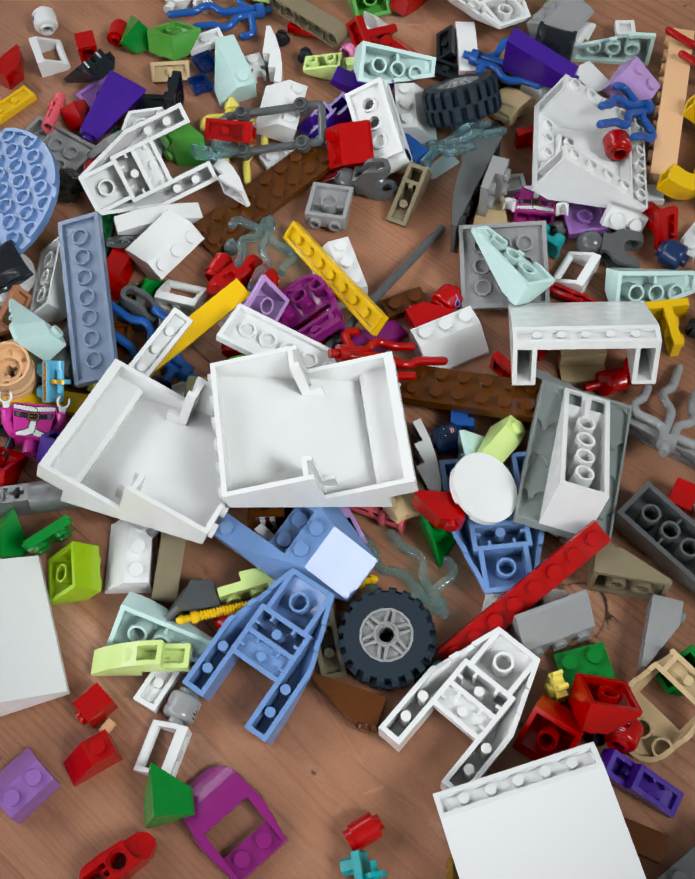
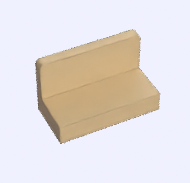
(162, 70)
(580, 364)

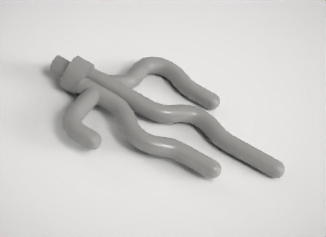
(668, 435)

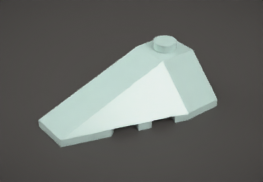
(616, 49)
(391, 64)
(232, 72)
(514, 274)
(648, 284)
(34, 332)
(146, 620)

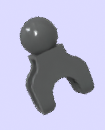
(369, 180)
(612, 247)
(140, 307)

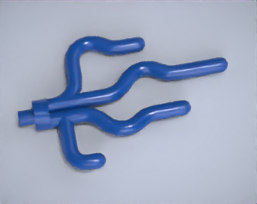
(242, 12)
(493, 62)
(635, 109)
(176, 366)

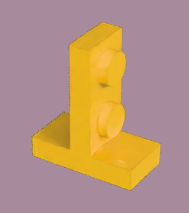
(668, 313)

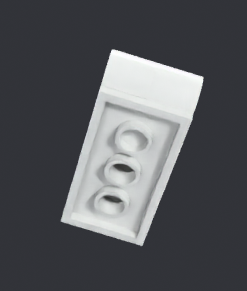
(376, 103)

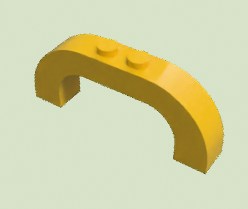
(674, 180)

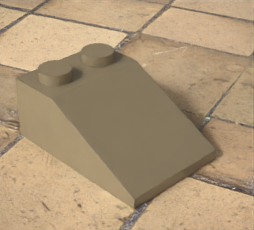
(623, 574)

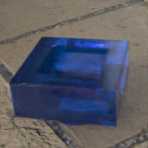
(204, 61)
(200, 83)

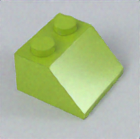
(74, 573)

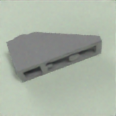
(661, 622)

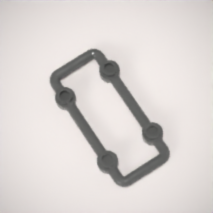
(302, 142)

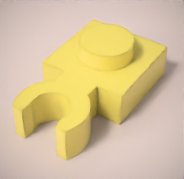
(556, 687)

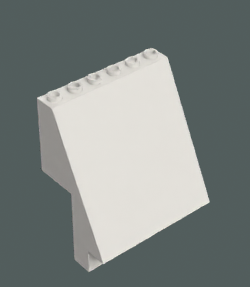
(309, 433)
(141, 455)

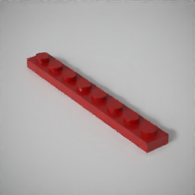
(530, 588)

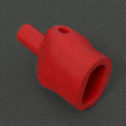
(608, 382)

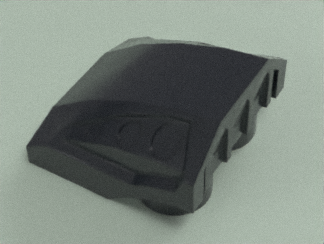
(557, 39)
(93, 68)
(12, 267)

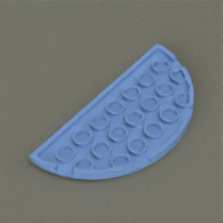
(26, 187)

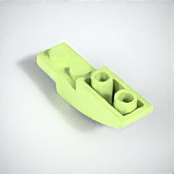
(325, 65)
(252, 584)
(140, 657)

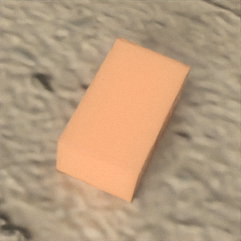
(108, 725)

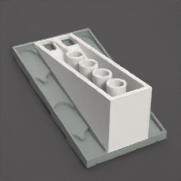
(572, 461)

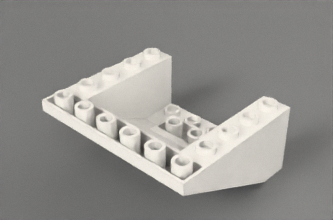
(570, 152)
(584, 326)
(29, 643)
(540, 822)

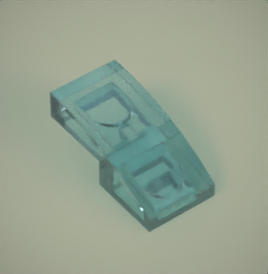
(218, 150)

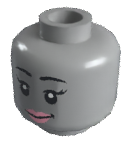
(182, 706)

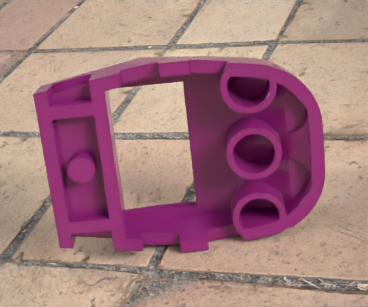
(308, 299)
(215, 796)

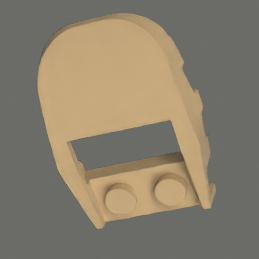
(659, 734)

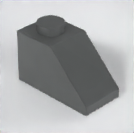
(196, 596)

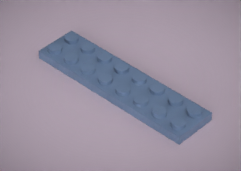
(87, 297)

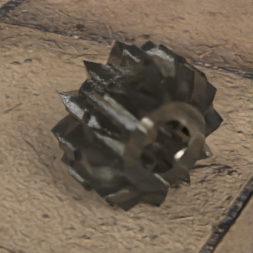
(69, 185)

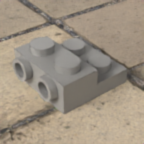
(494, 184)
(329, 206)

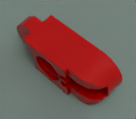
(119, 271)
(232, 272)
(137, 850)

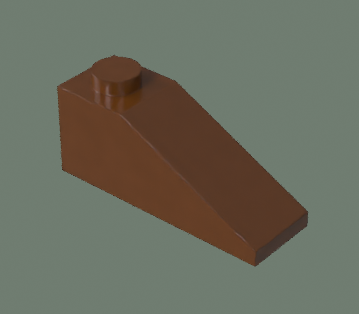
(357, 705)

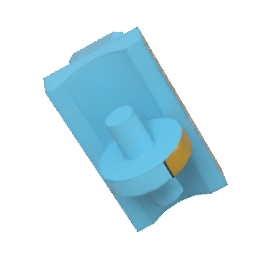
(52, 380)

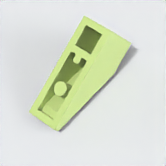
(503, 438)

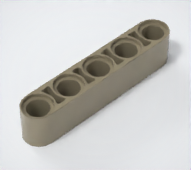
(312, 20)
(168, 568)

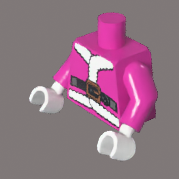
(533, 207)
(29, 421)

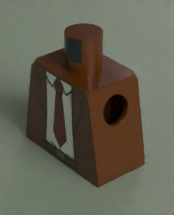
(269, 516)

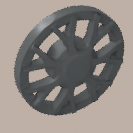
(121, 241)

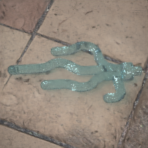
(459, 141)
(265, 231)
(426, 592)

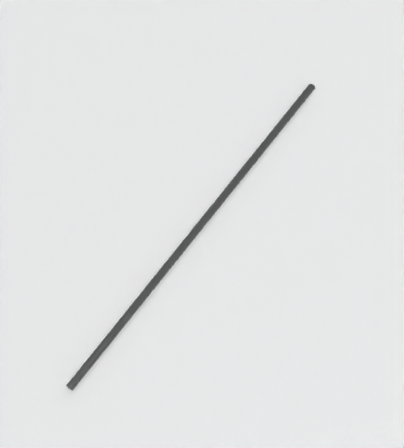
(377, 295)

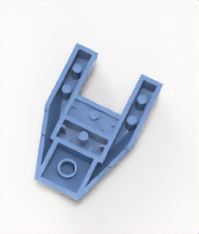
(310, 540)
(497, 552)
(276, 636)

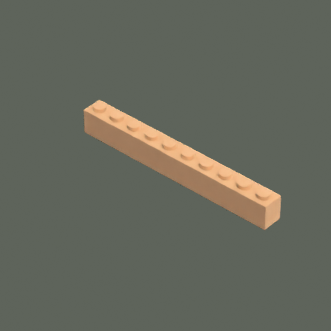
(670, 107)

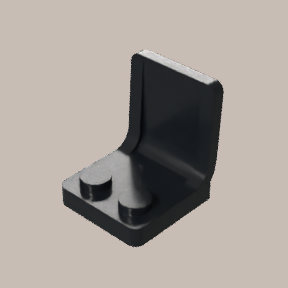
(170, 98)

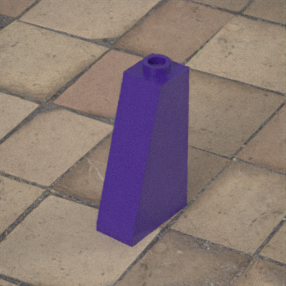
(535, 61)
(111, 105)

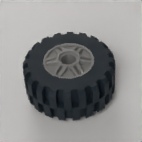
(462, 100)
(392, 662)

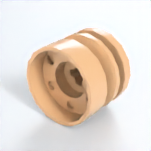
(16, 361)

